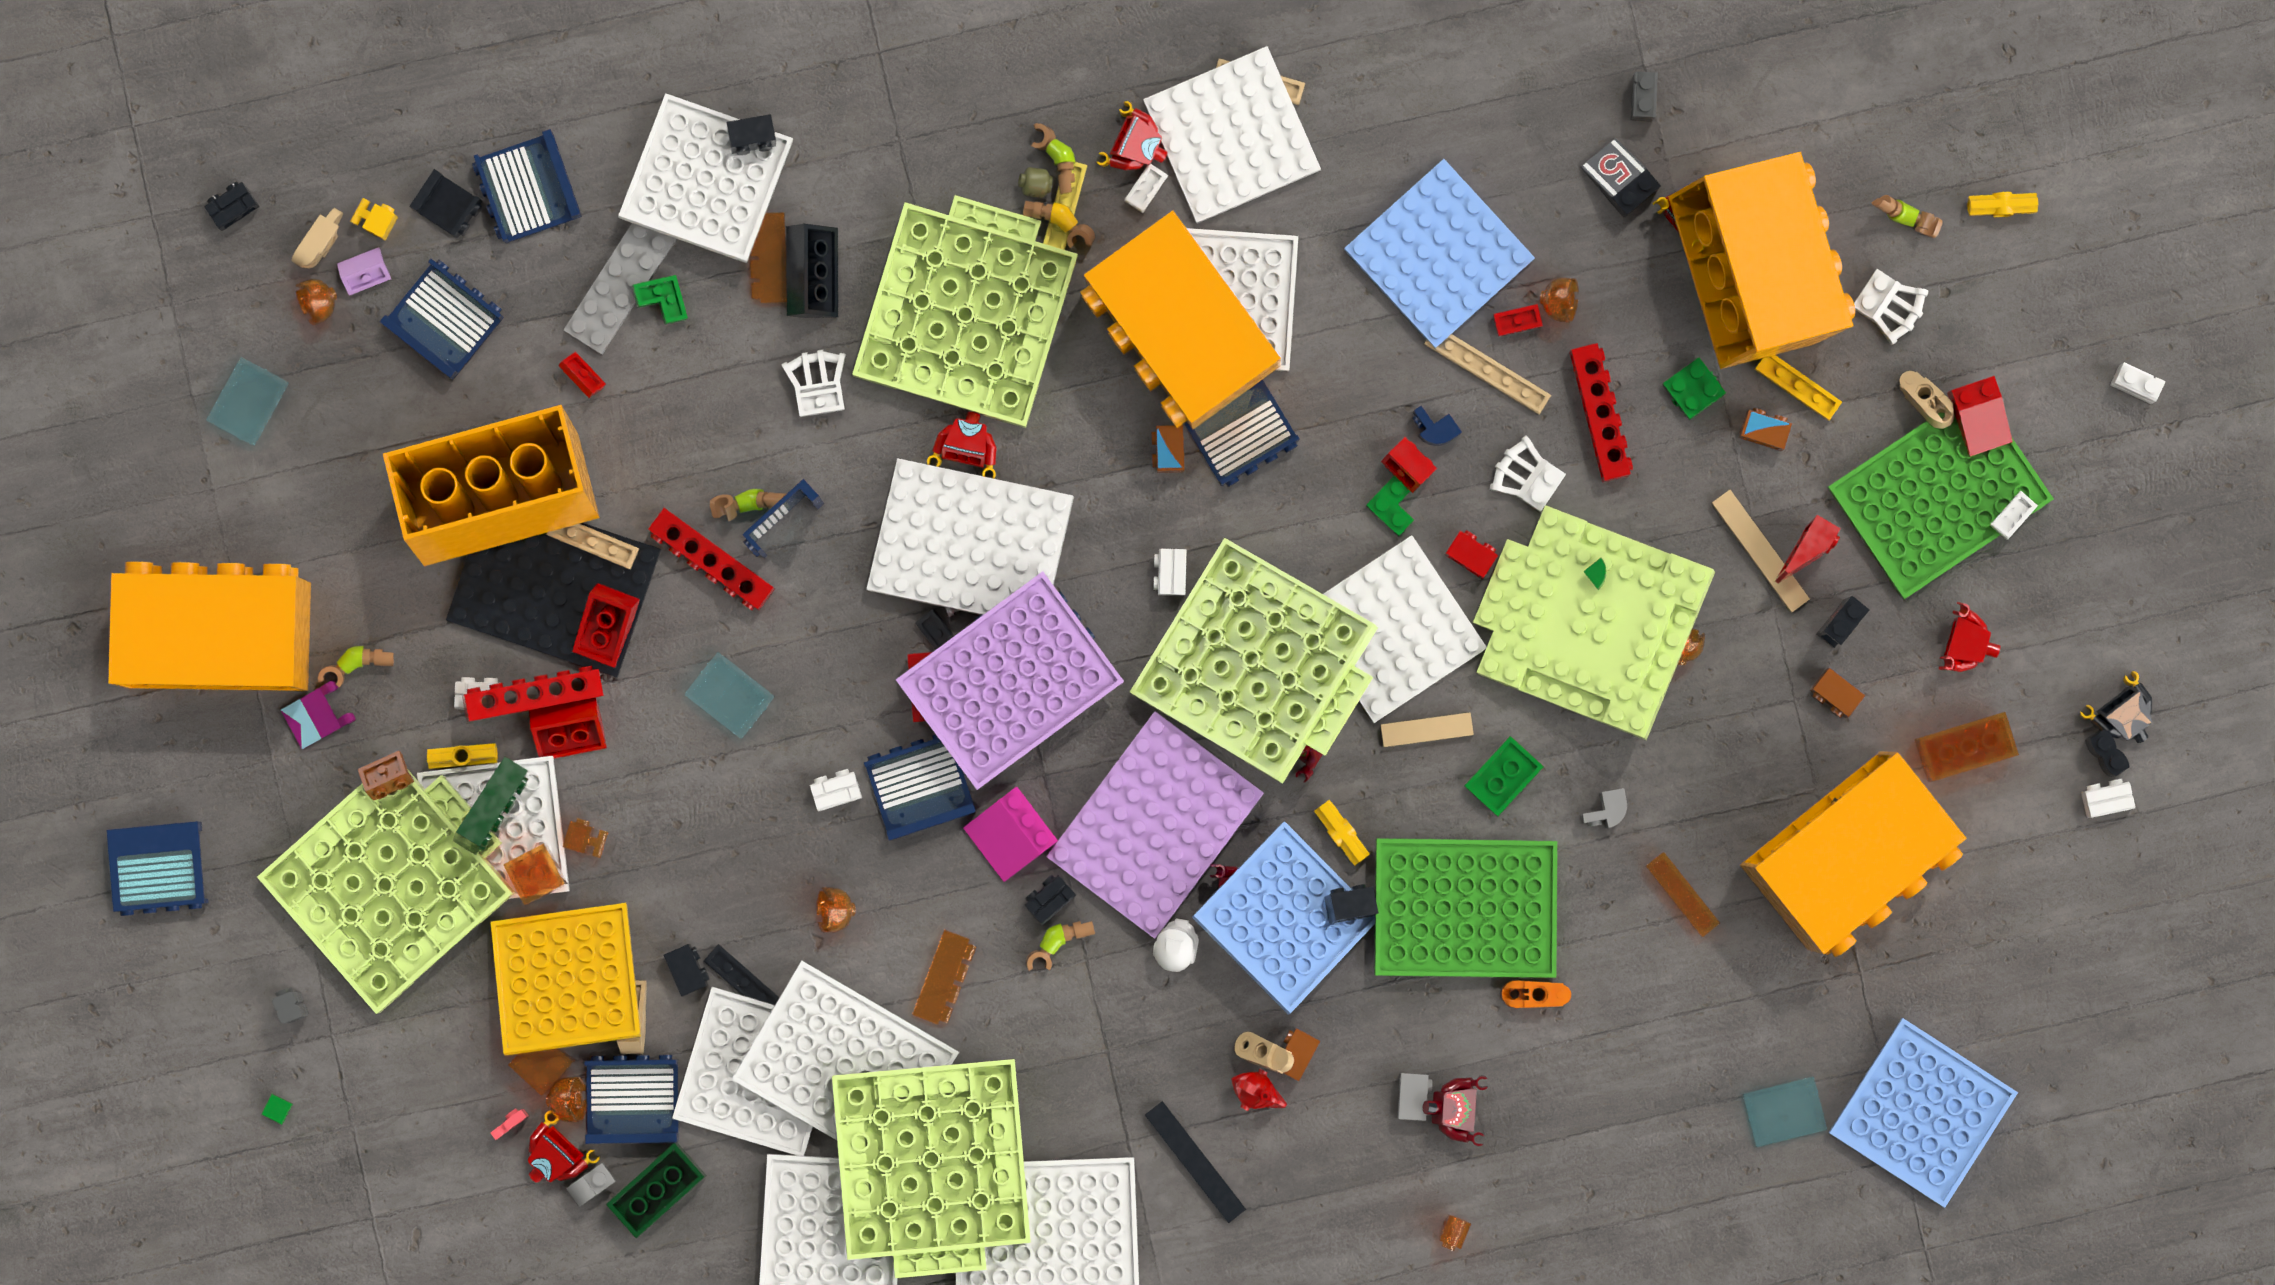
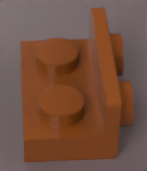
(385, 776)

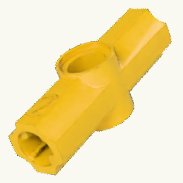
(2002, 204)
(448, 756)
(1341, 832)

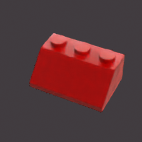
(567, 728)

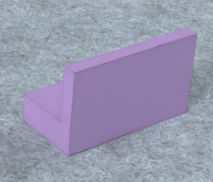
(363, 271)

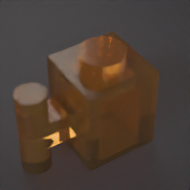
(580, 837)
(1454, 1232)

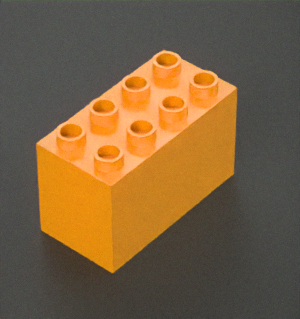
(1765, 259)
(1179, 322)
(491, 485)
(209, 628)
(1855, 854)

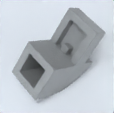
(1614, 809)
(591, 1184)

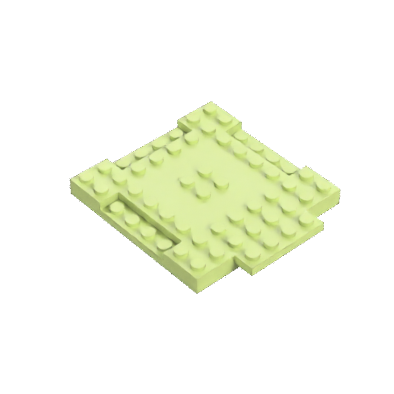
(966, 309)
(1585, 646)
(1258, 663)
(387, 886)
(931, 1165)

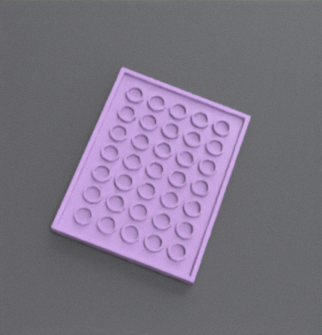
(1009, 680)
(1155, 824)

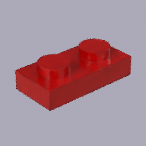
(1517, 320)
(582, 375)

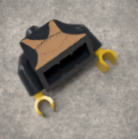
(2126, 713)

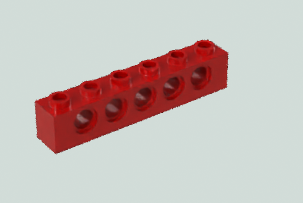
(1595, 355)
(761, 589)
(473, 699)

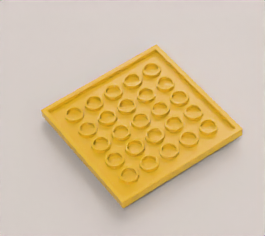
(565, 979)

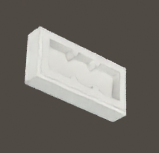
(1146, 188)
(2013, 515)

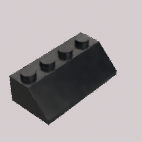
(812, 271)

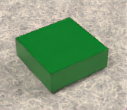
(277, 1109)

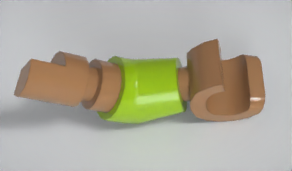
(1061, 154)
(1907, 215)
(746, 501)
(354, 658)
(1055, 938)

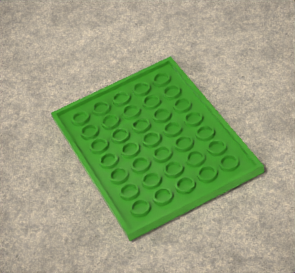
(1930, 503)
(1466, 908)

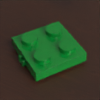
(1694, 388)

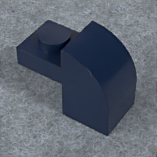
(1438, 433)

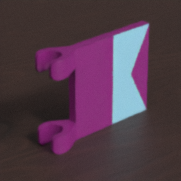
(313, 717)

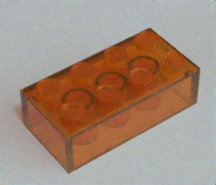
(1966, 747)

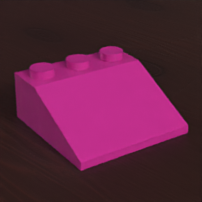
(1010, 834)

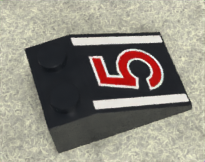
(1620, 177)

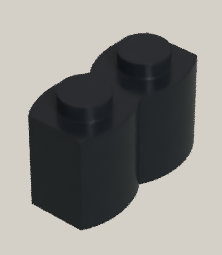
(2110, 759)

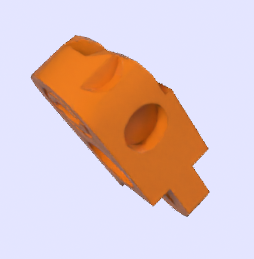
(1554, 994)

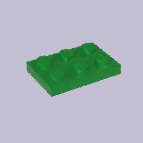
(1503, 776)

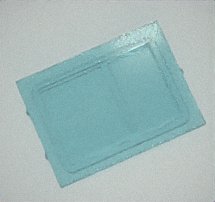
(247, 401)
(729, 695)
(1784, 1111)

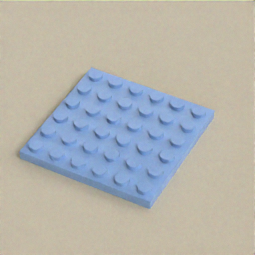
(1439, 253)
(1277, 918)
(1923, 1112)

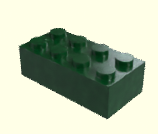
(490, 805)
(656, 1190)

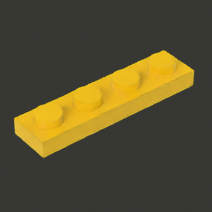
(1799, 386)

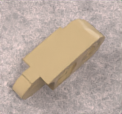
(318, 240)
(1915, 386)
(1263, 1053)

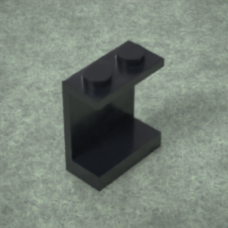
(446, 204)
(1842, 621)

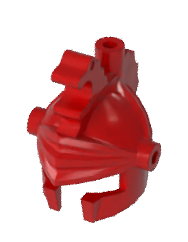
(1257, 1091)

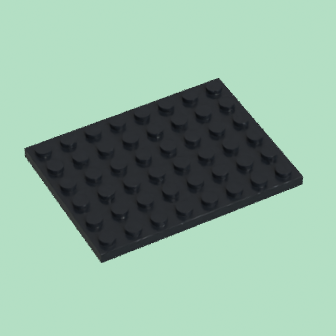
(539, 590)

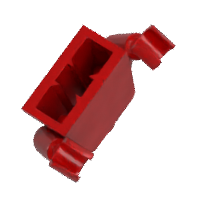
(1968, 642)

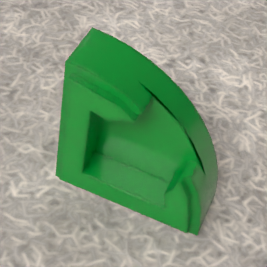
(1597, 573)

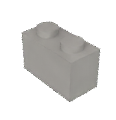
(1412, 1094)

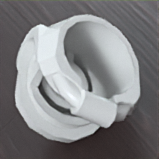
(1176, 946)

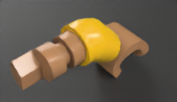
(1063, 218)

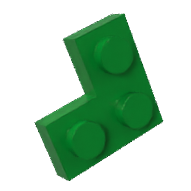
(666, 293)
(1386, 506)

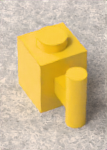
(378, 221)

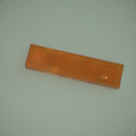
(1682, 894)

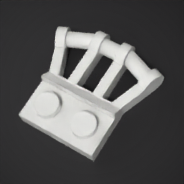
(1876, 297)
(820, 397)
(1539, 485)

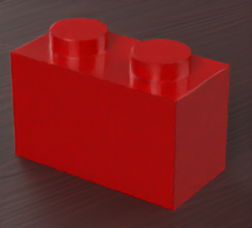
(1409, 464)
(1471, 554)

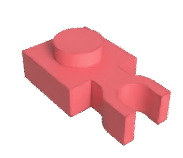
(513, 1119)

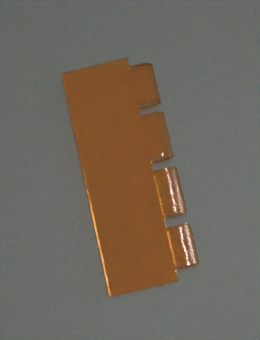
(771, 266)
(939, 983)

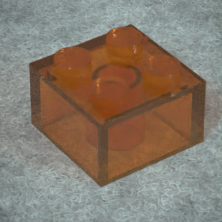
(535, 874)
(542, 1067)

